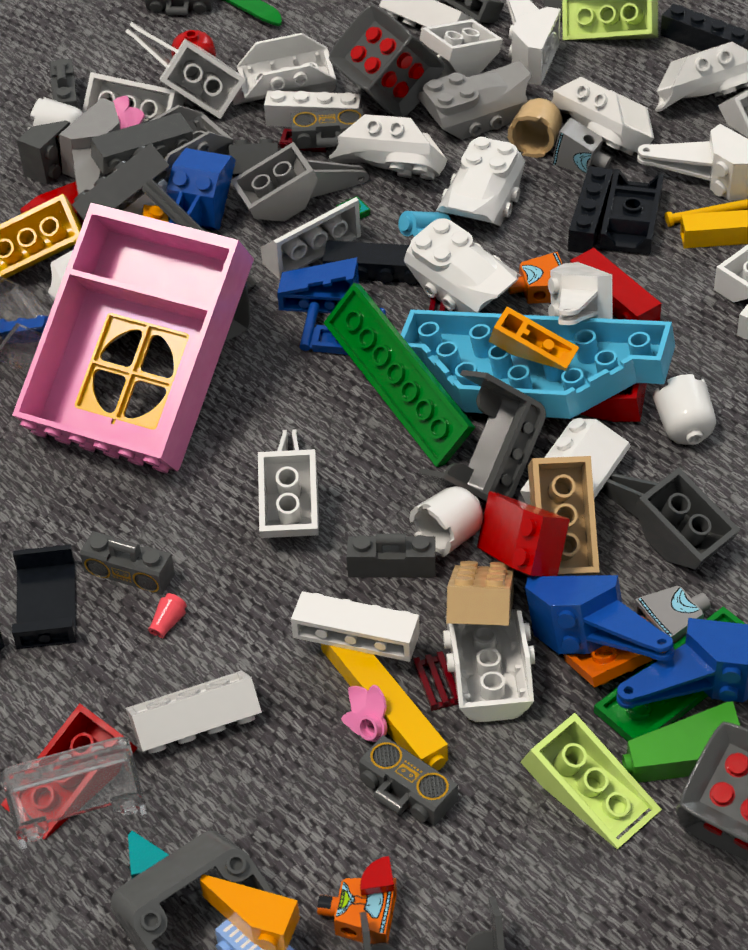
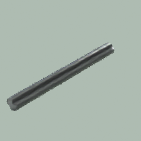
(177, 214)

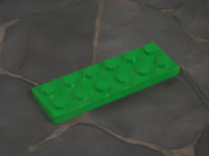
(654, 715)

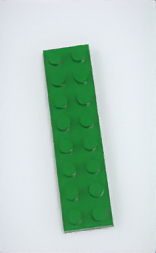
(399, 376)

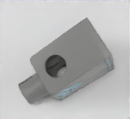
(579, 148)
(671, 609)

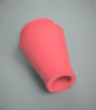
(168, 613)

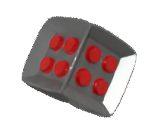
(385, 60)
(717, 792)

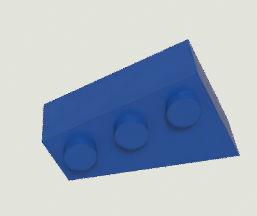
(318, 284)

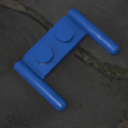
(319, 337)

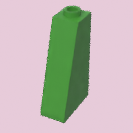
(676, 747)

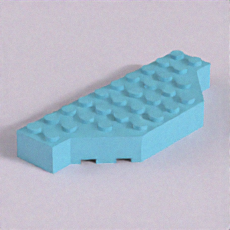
(609, 358)

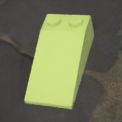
(609, 19)
(589, 781)

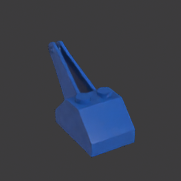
(201, 185)
(588, 613)
(709, 661)

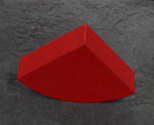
(377, 877)

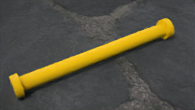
(731, 206)

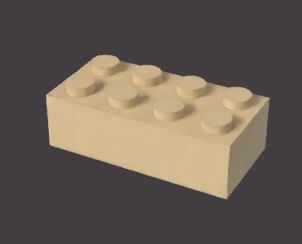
(566, 489)
(480, 594)

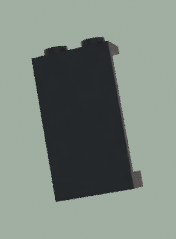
(45, 597)

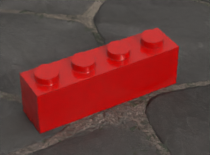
(629, 298)

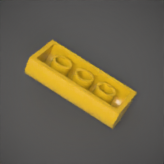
(37, 235)

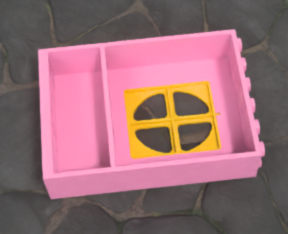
(122, 279)

